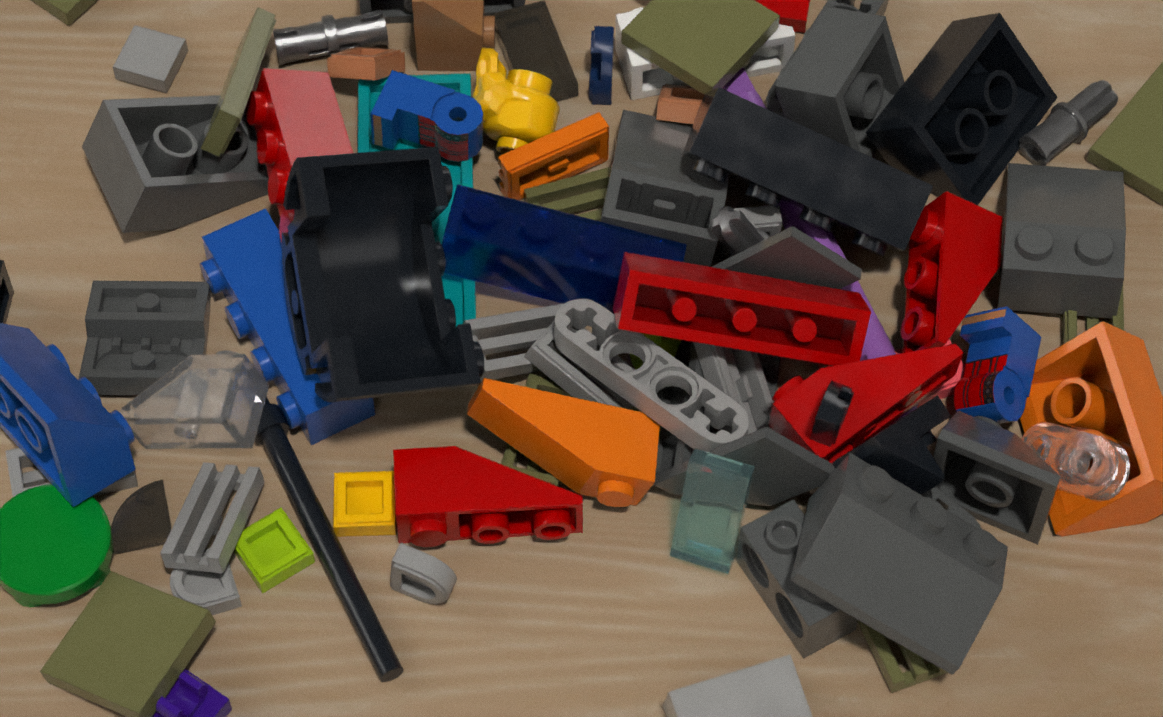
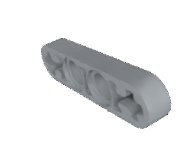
(643, 384)

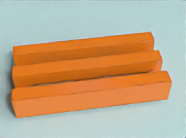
(555, 156)

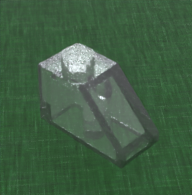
(200, 405)

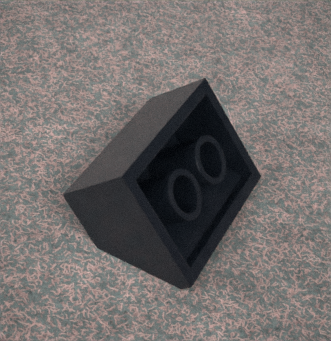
(964, 109)

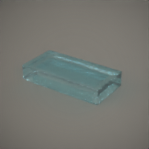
(711, 510)

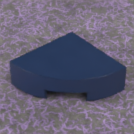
(601, 65)

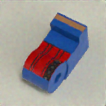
(427, 116)
(997, 365)

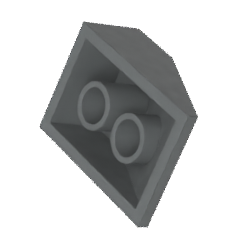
(155, 167)
(1063, 240)

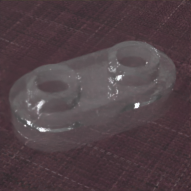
(1069, 454)

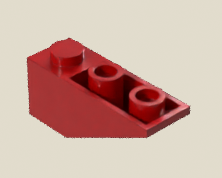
(949, 266)
(464, 496)

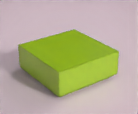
(273, 550)

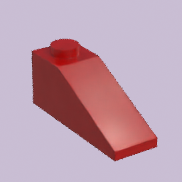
(882, 393)

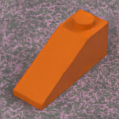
(580, 442)

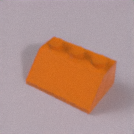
(1107, 389)

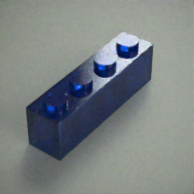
(541, 248)

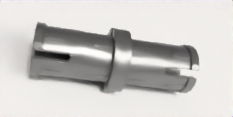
(330, 36)

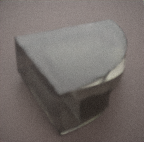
(142, 519)

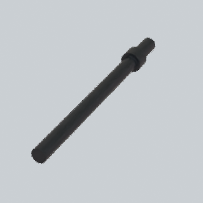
(272, 435)

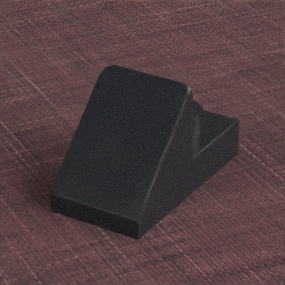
(903, 448)

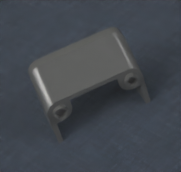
(780, 464)

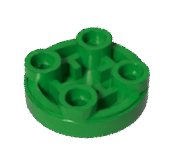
(51, 547)

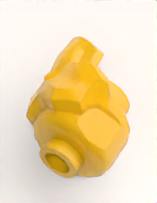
(514, 107)

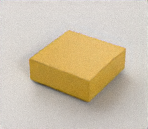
(364, 504)

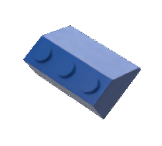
(59, 418)

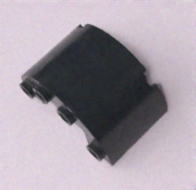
(369, 276)

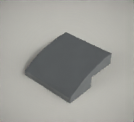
(142, 332)

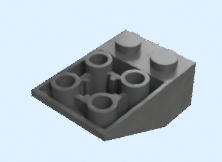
(658, 191)

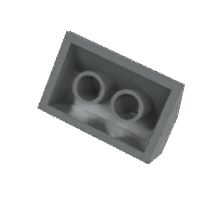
(899, 562)

